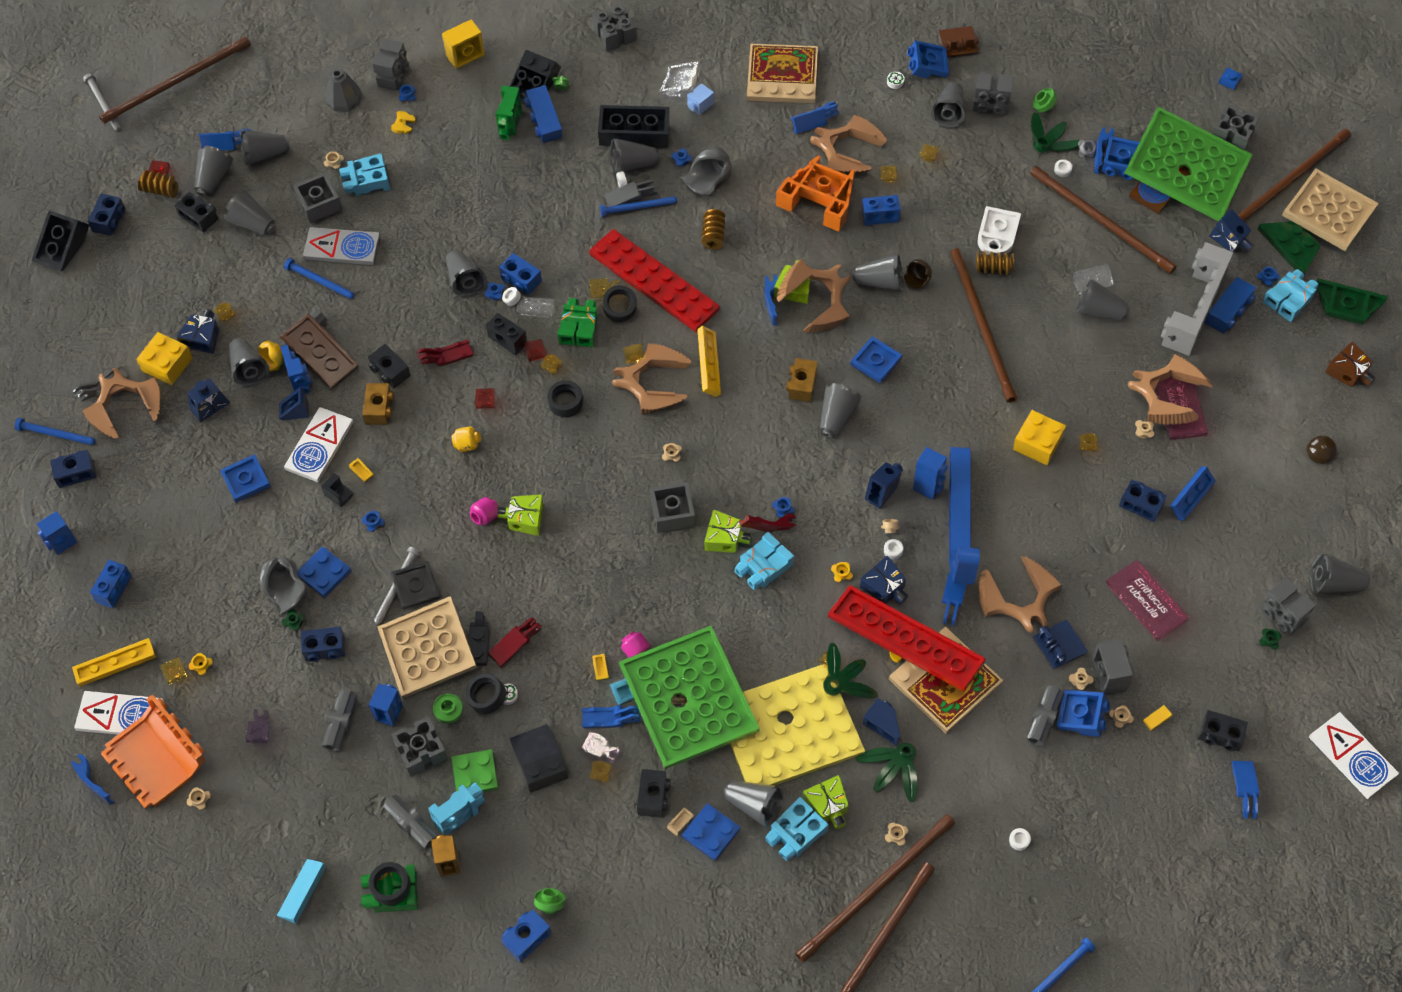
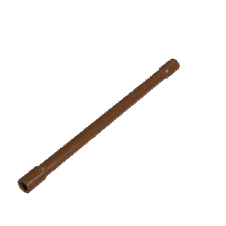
(113, 113)
(1337, 140)
(1161, 261)
(1007, 387)
(919, 881)
(812, 945)

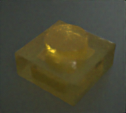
(633, 353)
(173, 670)

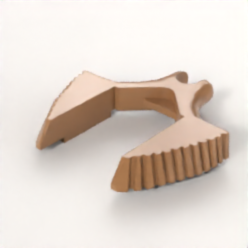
(857, 128)
(799, 274)
(654, 357)
(1162, 411)
(97, 414)
(993, 602)

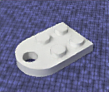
(998, 229)

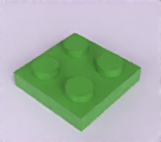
(477, 769)

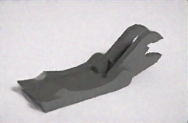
(630, 192)
(94, 387)

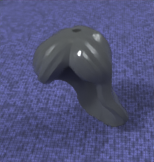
(708, 170)
(282, 583)

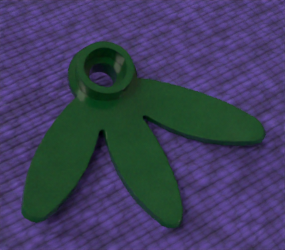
(1044, 144)
(842, 678)
(890, 770)

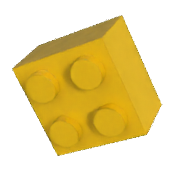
(463, 43)
(164, 358)
(1039, 437)

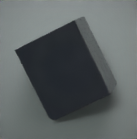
(336, 490)

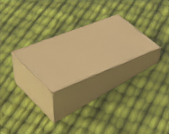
(680, 821)

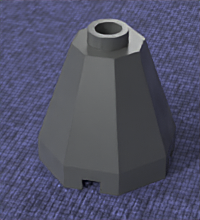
(341, 91)

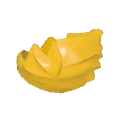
(271, 354)

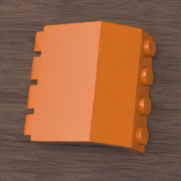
(154, 754)

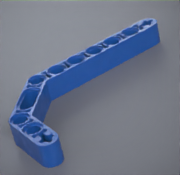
(962, 558)

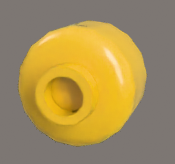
(466, 439)

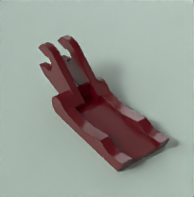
(446, 355)
(768, 526)
(513, 642)

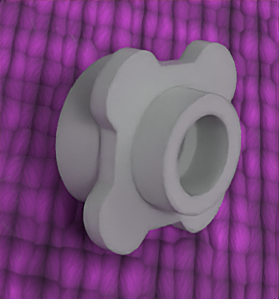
(1090, 148)

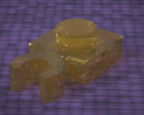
(599, 287)

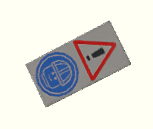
(341, 246)

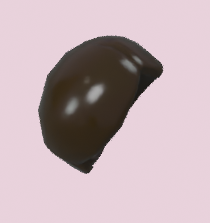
(918, 273)
(1321, 449)

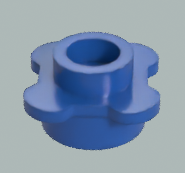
(407, 93)
(681, 157)
(1268, 271)
(494, 295)
(784, 501)
(373, 515)

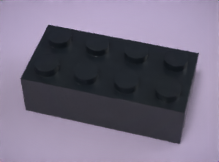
(635, 124)

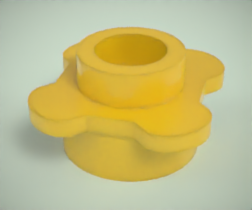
(841, 566)
(196, 660)

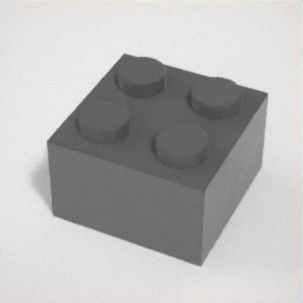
(317, 198)
(672, 507)
(1112, 666)

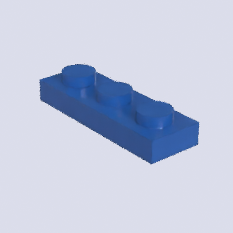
(1192, 493)

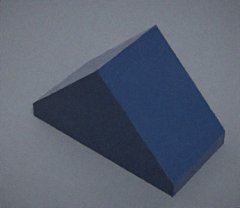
(294, 406)

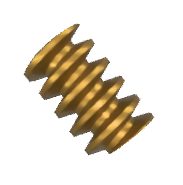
(158, 184)
(713, 229)
(994, 263)

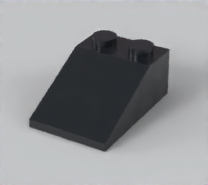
(59, 240)
(539, 758)

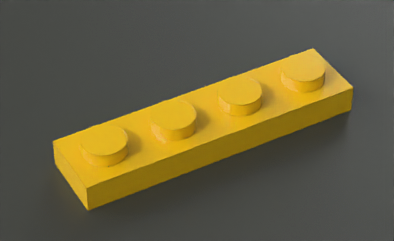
(709, 361)
(114, 662)

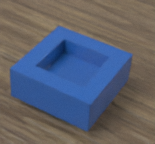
(1230, 78)

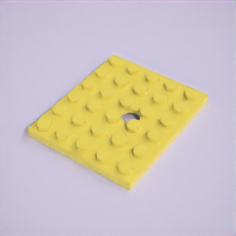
(815, 739)

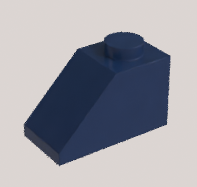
(883, 721)

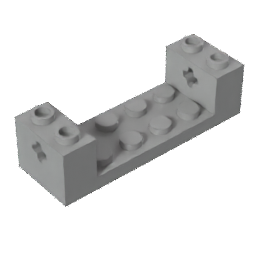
(1209, 266)

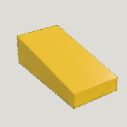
(360, 470)
(600, 667)
(1158, 717)

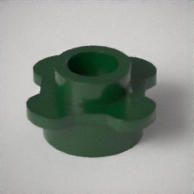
(293, 625)
(1270, 633)

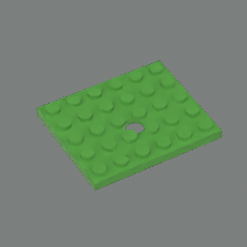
(1211, 161)
(715, 703)

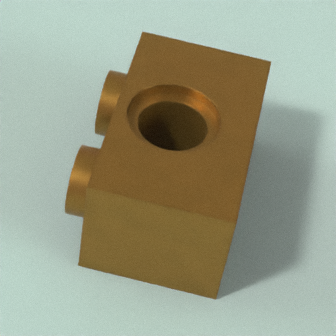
(802, 389)
(374, 394)
(446, 855)

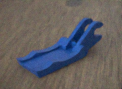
(815, 118)
(222, 141)
(1101, 142)
(769, 291)
(953, 596)
(609, 716)
(83, 772)
(1246, 785)

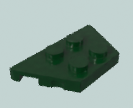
(1291, 242)
(1348, 302)

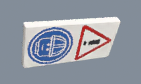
(318, 444)
(109, 712)
(1353, 755)

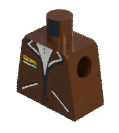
(1351, 366)

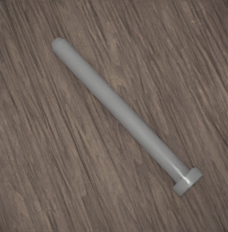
(90, 79)
(412, 554)

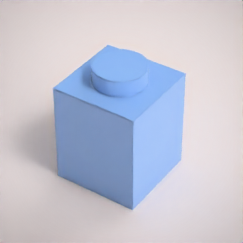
(700, 99)

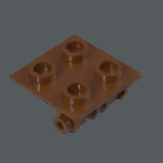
(959, 41)

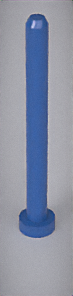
(637, 205)
(291, 265)
(20, 424)
(1086, 946)

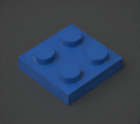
(876, 359)
(245, 478)
(323, 572)
(711, 832)

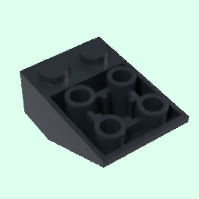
(534, 72)

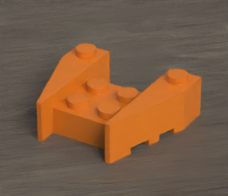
(821, 186)

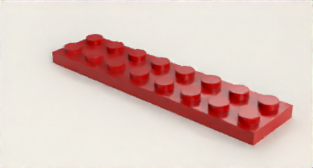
(654, 280)
(907, 638)

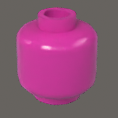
(484, 511)
(635, 644)

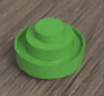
(1045, 100)
(448, 708)
(549, 900)

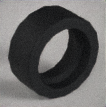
(622, 290)
(565, 386)
(479, 681)
(387, 868)

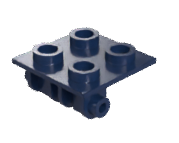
(1059, 644)

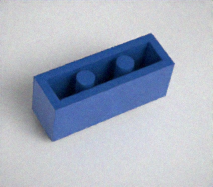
(543, 114)
(1231, 305)
(930, 473)

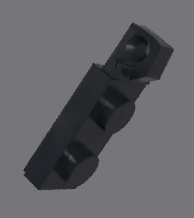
(479, 638)

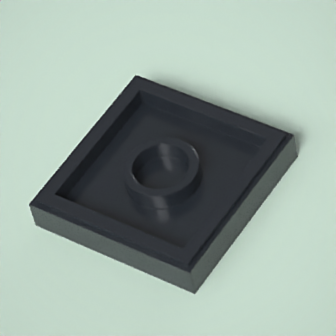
(415, 585)

